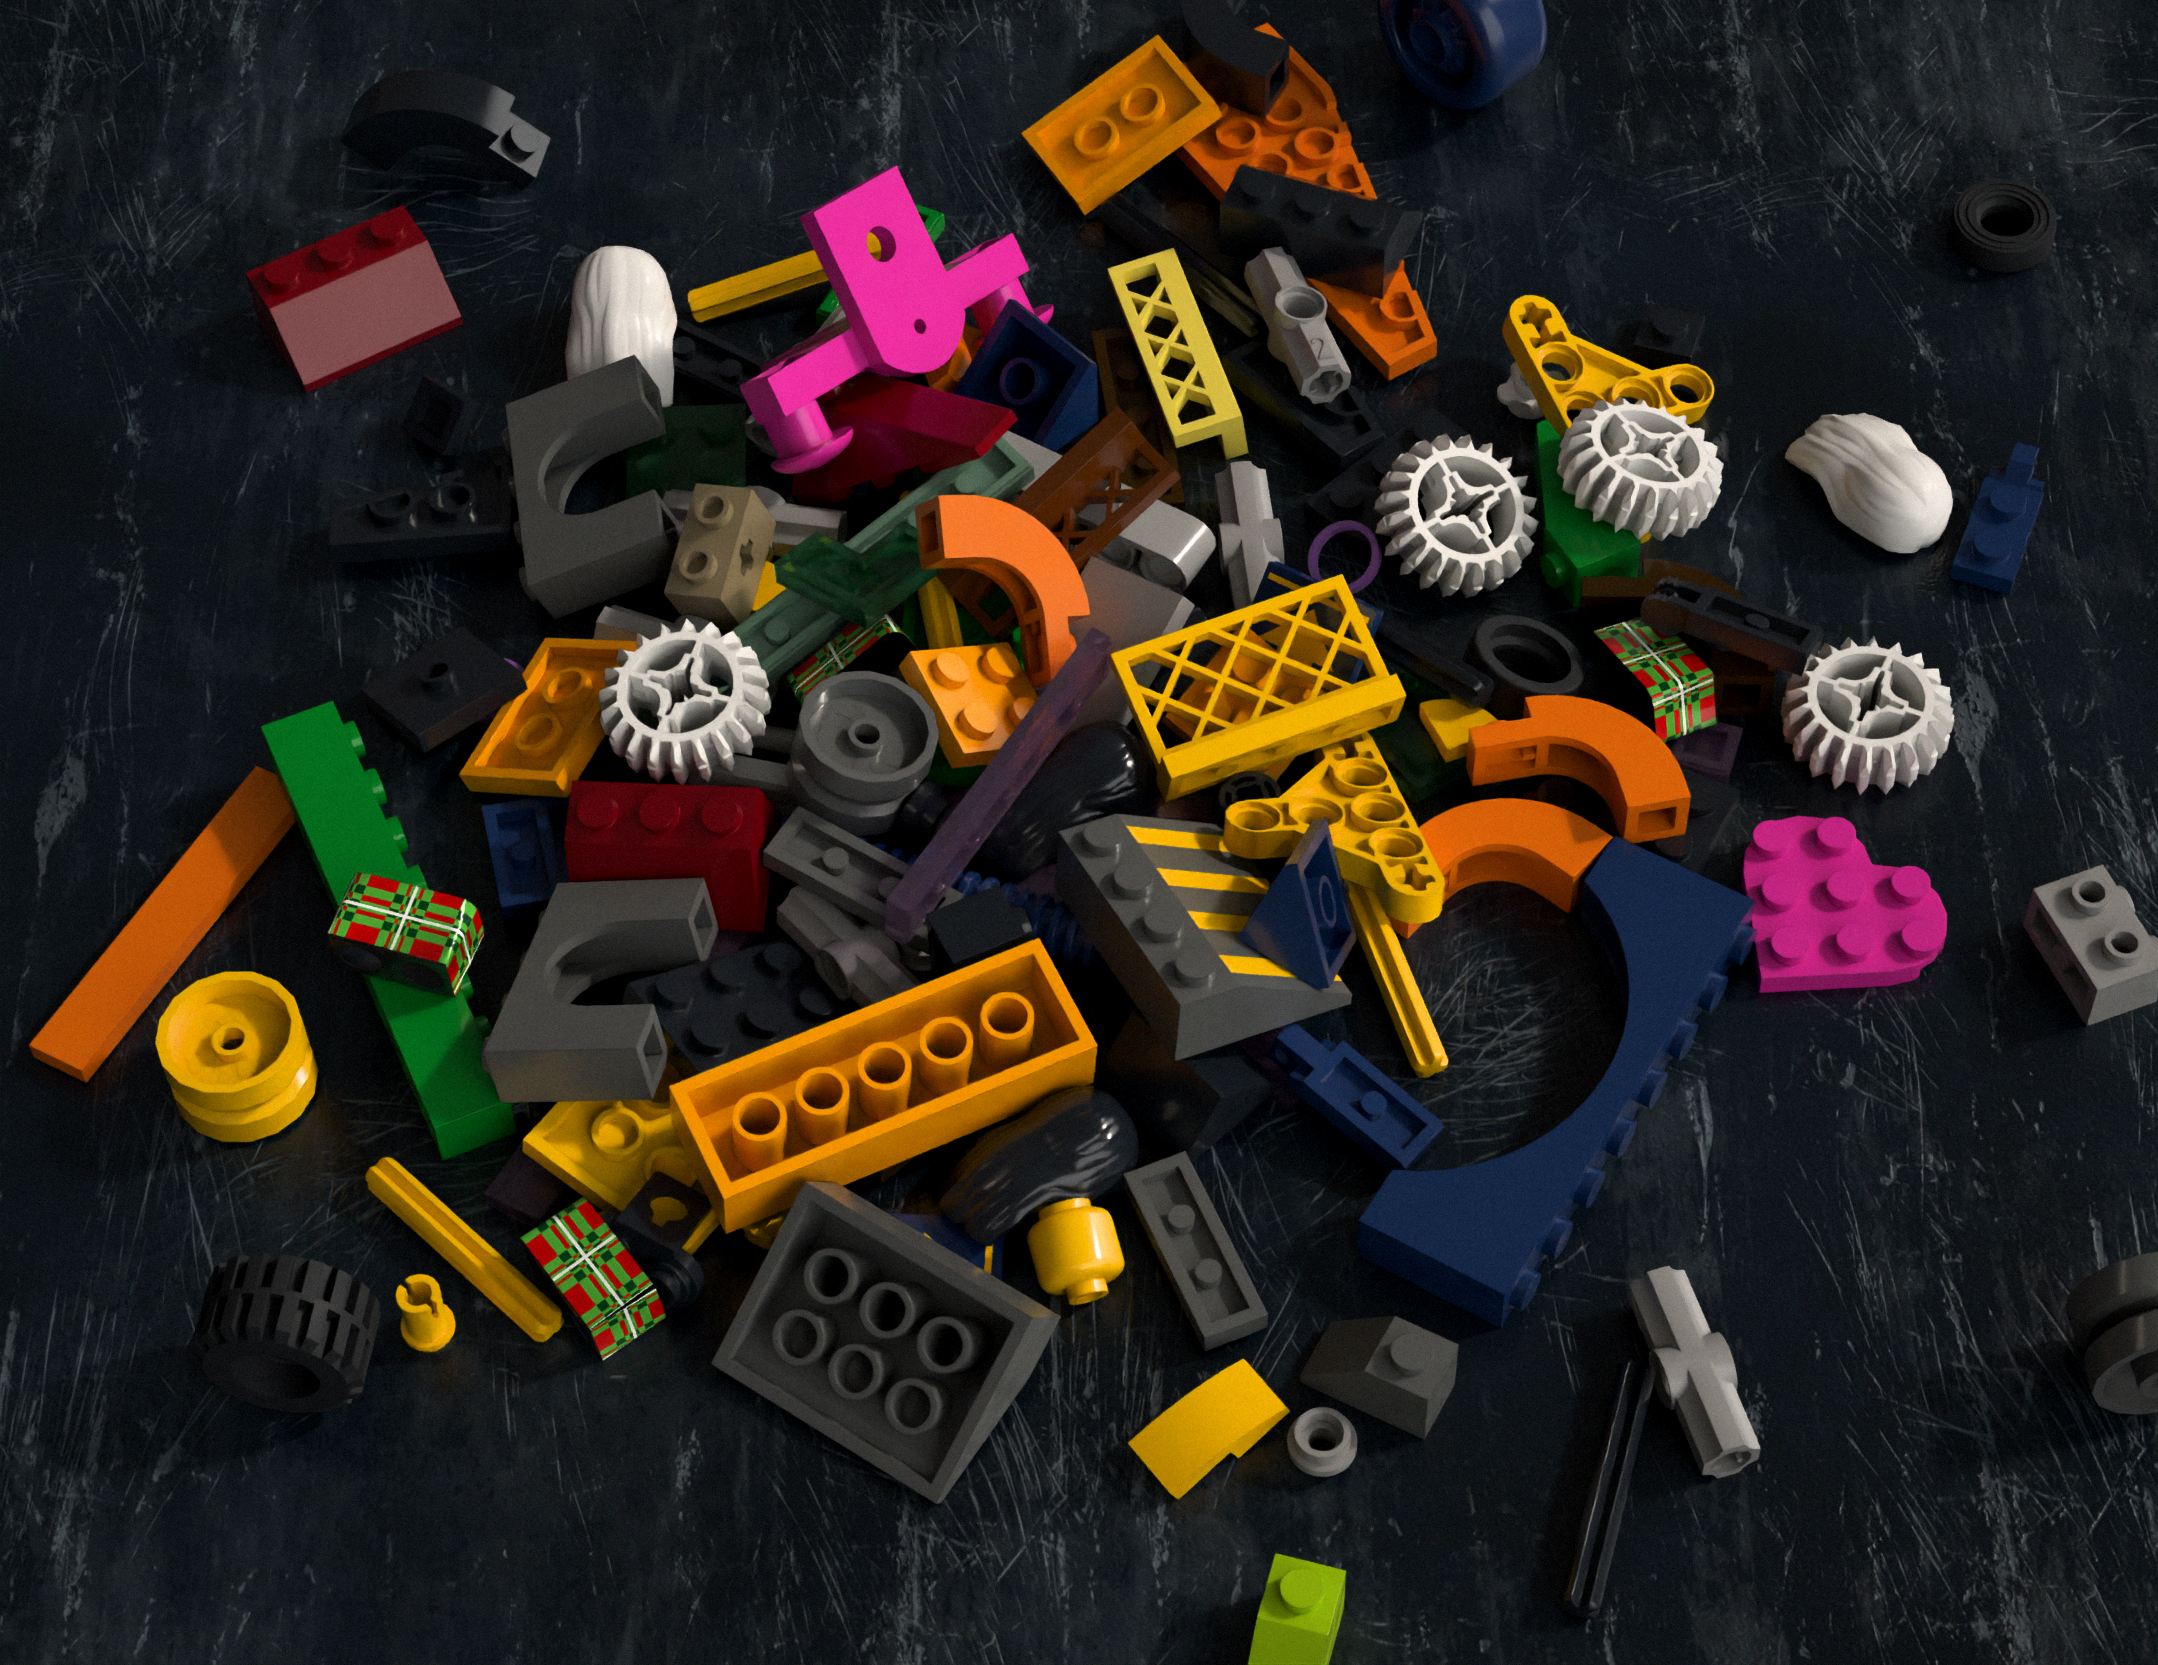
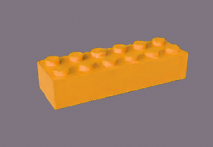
(882, 1083)

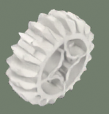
(1640, 468)
(1453, 483)
(695, 721)
(1891, 742)

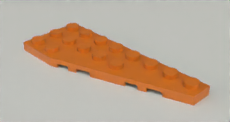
(1312, 143)

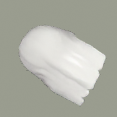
(621, 311)
(1876, 480)

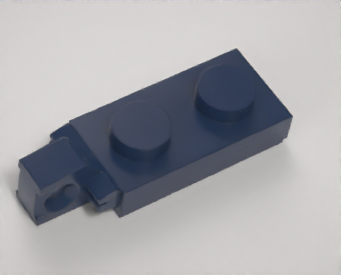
(2001, 524)
(1356, 1097)

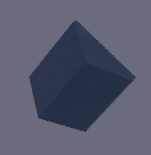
(1036, 376)
(1305, 912)

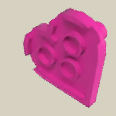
(1833, 914)

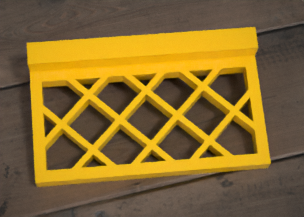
(1276, 735)

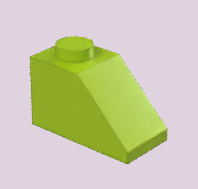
(1298, 1613)

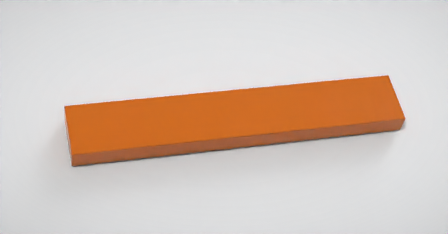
(166, 928)

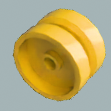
(237, 1056)

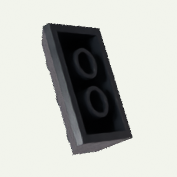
(1326, 229)

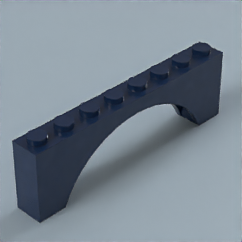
(1489, 1225)

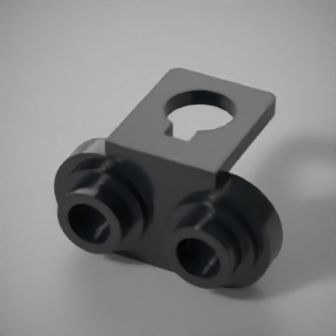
(659, 1248)

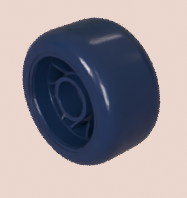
(1464, 48)

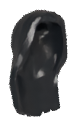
(1084, 778)
(1055, 1152)

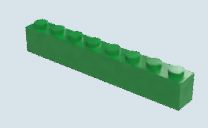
(348, 835)

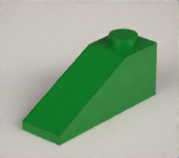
(1568, 537)

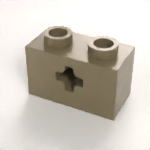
(720, 555)

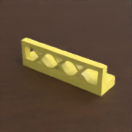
(1187, 343)

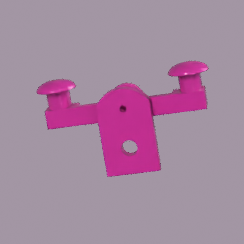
(898, 313)

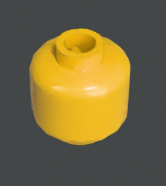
(1075, 1250)

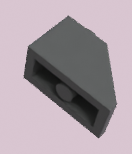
(1385, 1370)

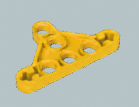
(1592, 370)
(1365, 823)

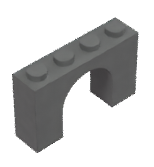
(551, 444)
(587, 934)

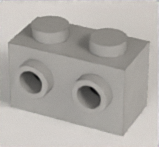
(2094, 944)

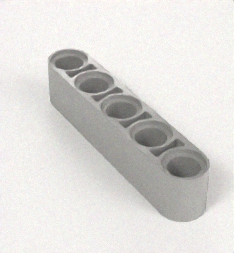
(1158, 545)

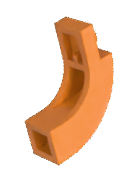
(1021, 559)
(1596, 747)
(1515, 844)

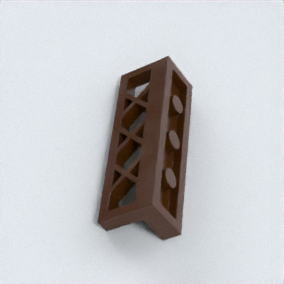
(1062, 494)

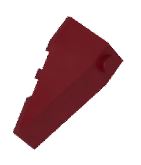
(895, 431)

